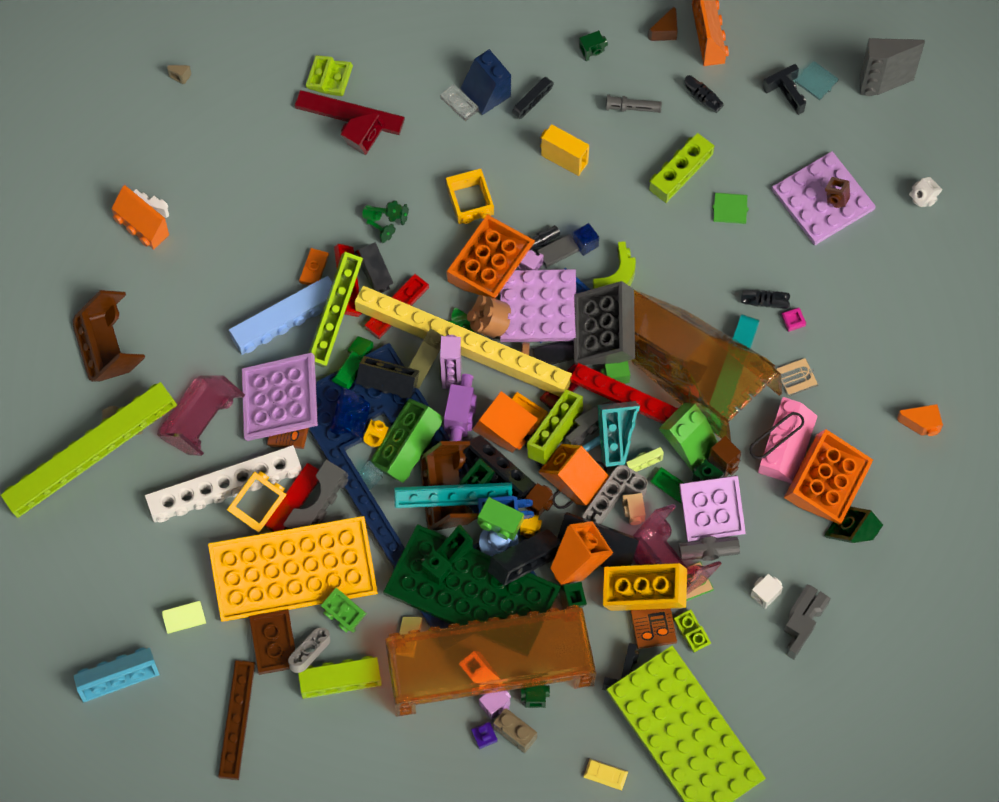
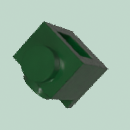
(592, 44)
(572, 591)

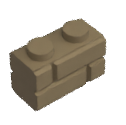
(515, 730)

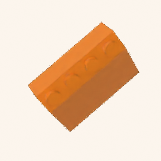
(709, 32)
(489, 258)
(828, 477)

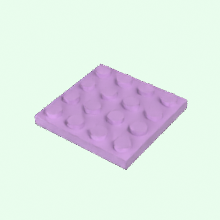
(806, 199)
(540, 305)
(279, 397)

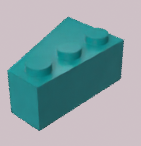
(615, 431)

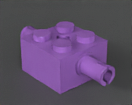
(460, 409)

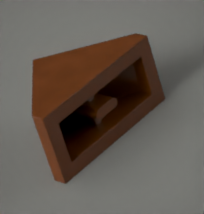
(665, 28)

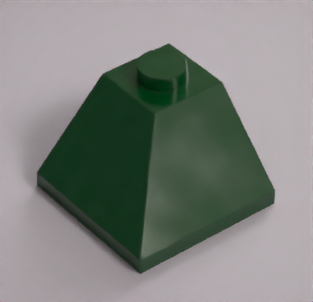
(856, 527)

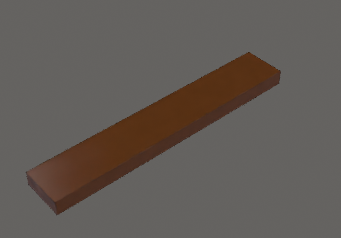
(236, 720)

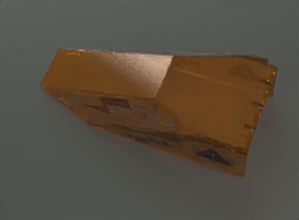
(698, 361)

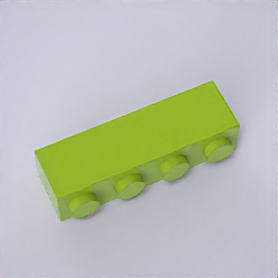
(555, 427)
(340, 677)

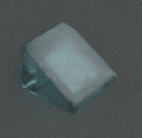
(371, 474)

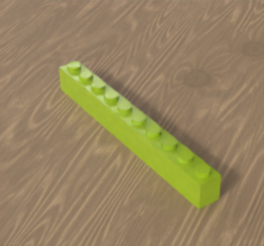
(88, 450)

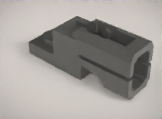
(801, 625)

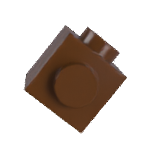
(542, 499)

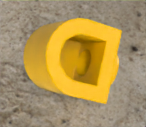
(375, 433)
(530, 526)

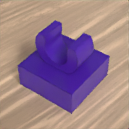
(484, 735)

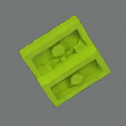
(329, 75)

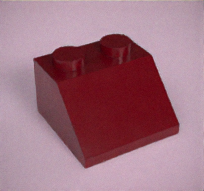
(362, 131)

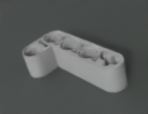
(620, 486)

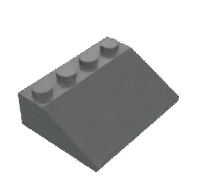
(889, 64)
(604, 325)

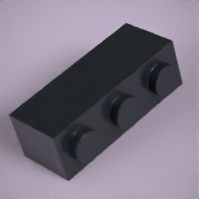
(387, 377)

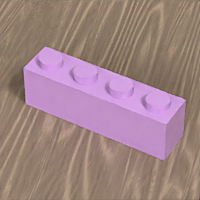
(450, 361)

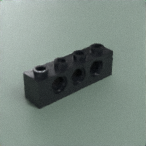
(504, 469)

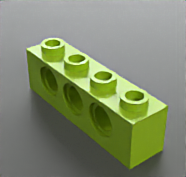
(667, 189)

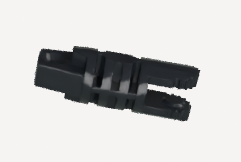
(703, 94)
(766, 298)

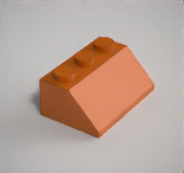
(139, 218)

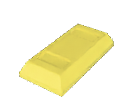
(605, 774)

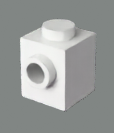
(766, 590)

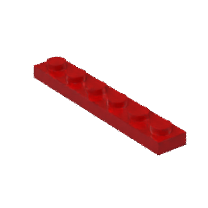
(620, 392)

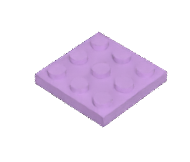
(712, 508)

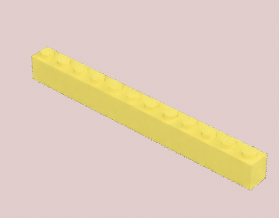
(472, 344)

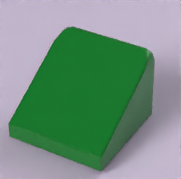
(361, 346)

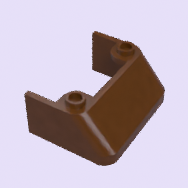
(98, 340)
(441, 467)

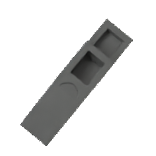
(585, 425)

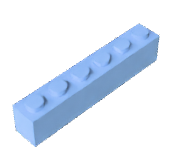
(281, 316)

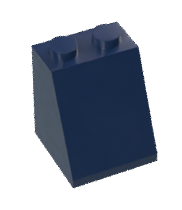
(487, 82)

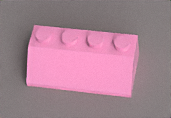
(787, 458)

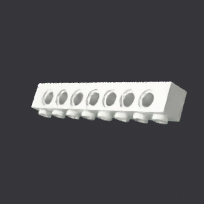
(214, 480)

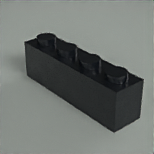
(524, 557)

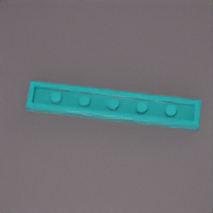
(448, 494)

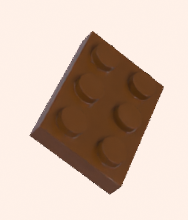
(272, 641)

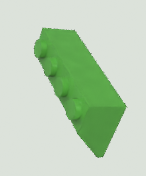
(407, 440)

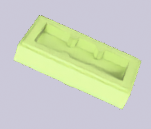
(645, 459)

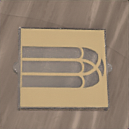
(797, 377)

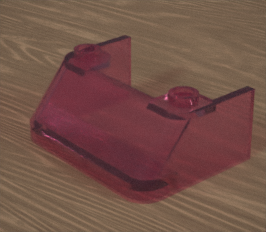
(196, 410)
(655, 549)

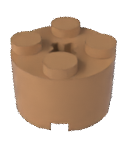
(489, 316)

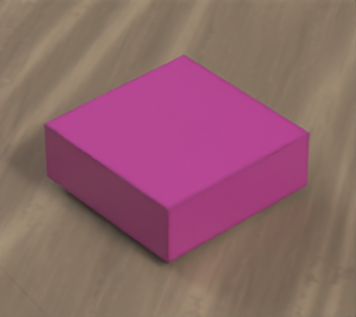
(793, 319)

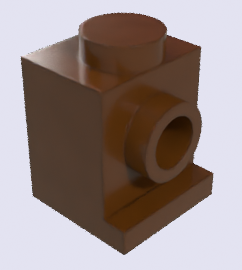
(838, 197)

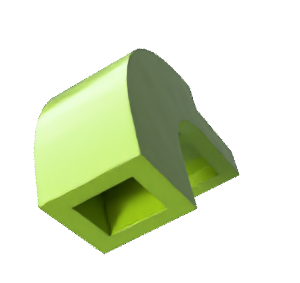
(624, 273)

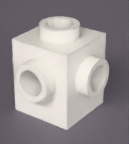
(925, 192)

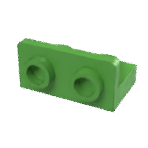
(344, 610)

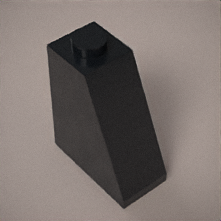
(374, 267)

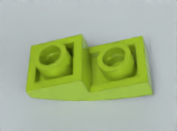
(691, 631)

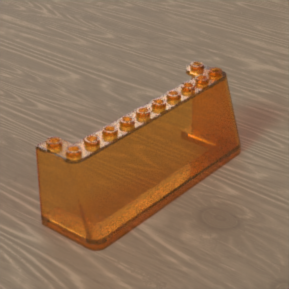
(489, 657)

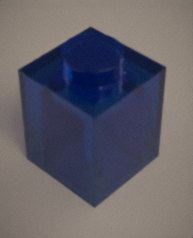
(586, 239)

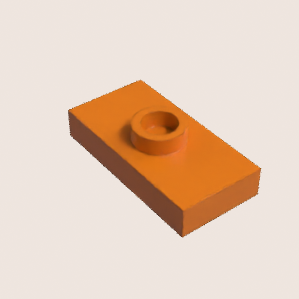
(314, 267)

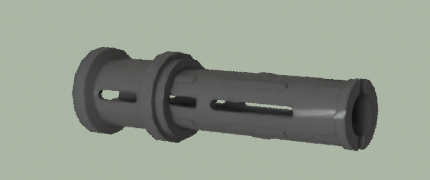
(624, 104)

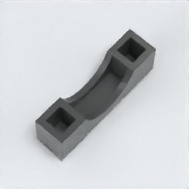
(331, 480)

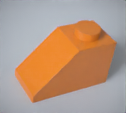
(922, 420)

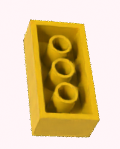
(645, 587)

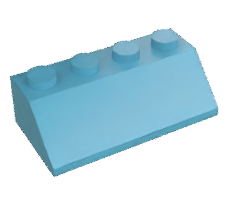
(115, 674)

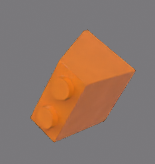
(506, 423)
(574, 473)
(579, 553)

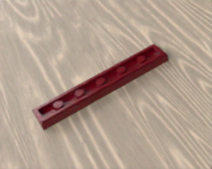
(345, 111)

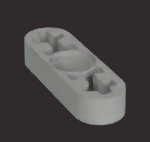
(300, 659)

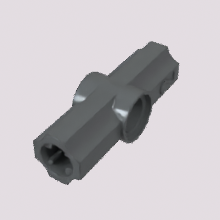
(709, 548)

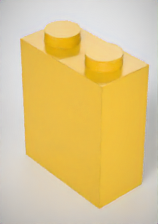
(564, 149)

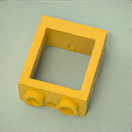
(464, 181)
(278, 489)

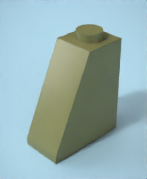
(426, 355)

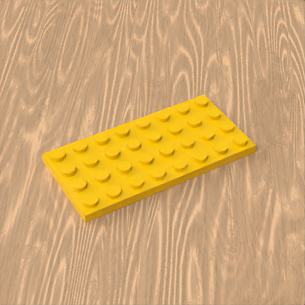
(292, 568)

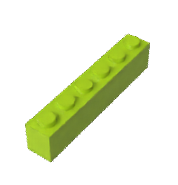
(335, 308)

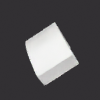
(159, 205)

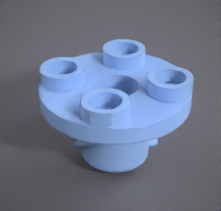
(492, 544)

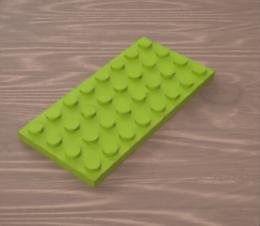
(685, 731)

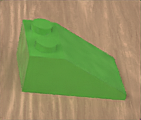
(689, 434)

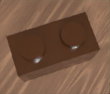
(725, 456)

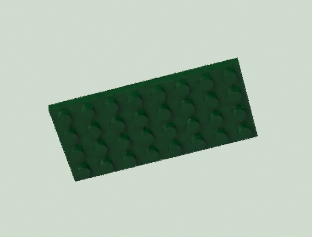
(469, 589)

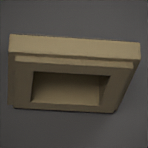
(180, 73)

